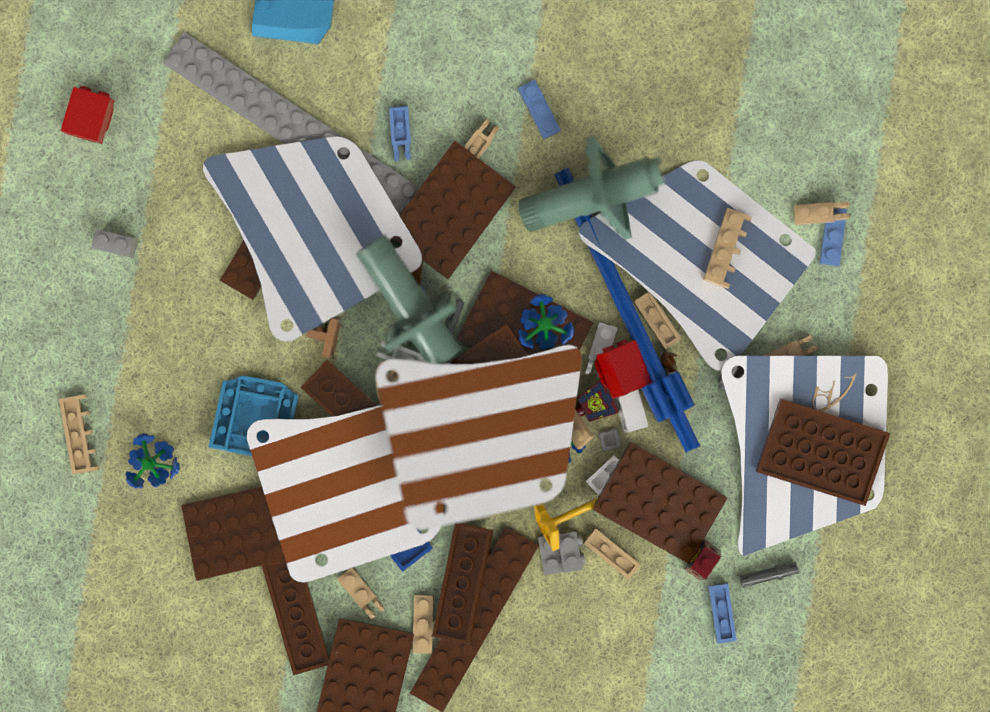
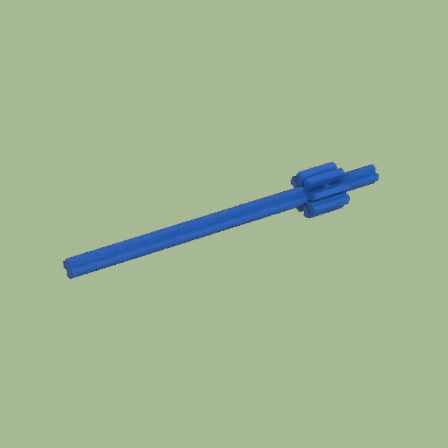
(666, 393)

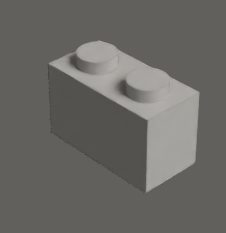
(114, 243)

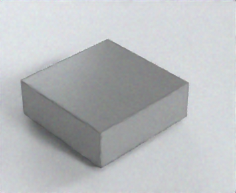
(609, 439)

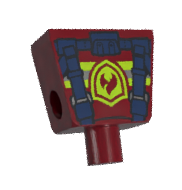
(596, 403)
(704, 561)

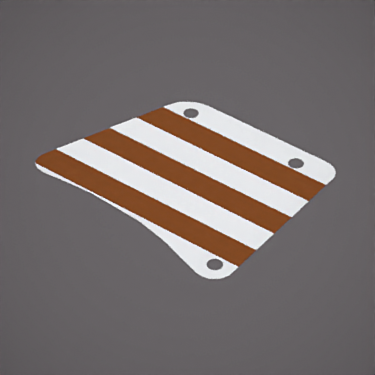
(479, 433)
(333, 491)

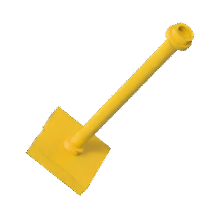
(548, 524)

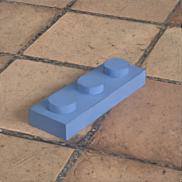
(539, 109)
(833, 241)
(722, 613)

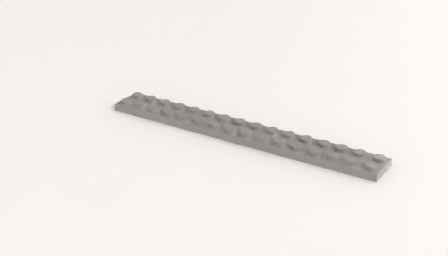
(269, 109)

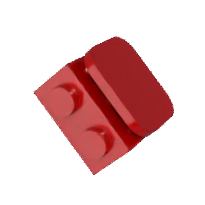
(88, 114)
(622, 368)

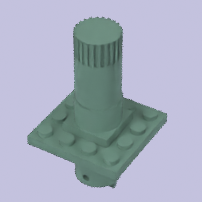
(604, 190)
(416, 314)

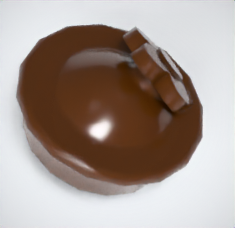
(669, 361)

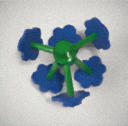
(550, 320)
(142, 460)

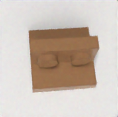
(330, 337)

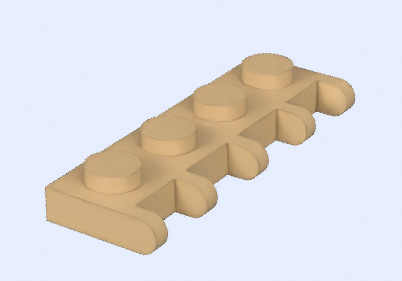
(725, 247)
(76, 434)

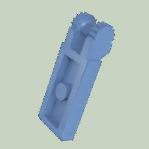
(400, 130)

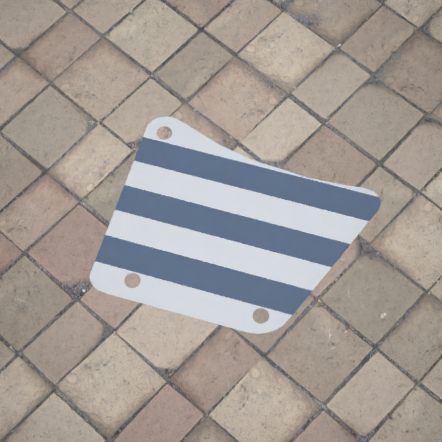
(305, 222)
(673, 246)
(776, 508)

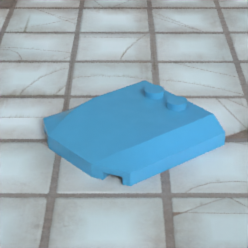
(292, 20)
(244, 403)

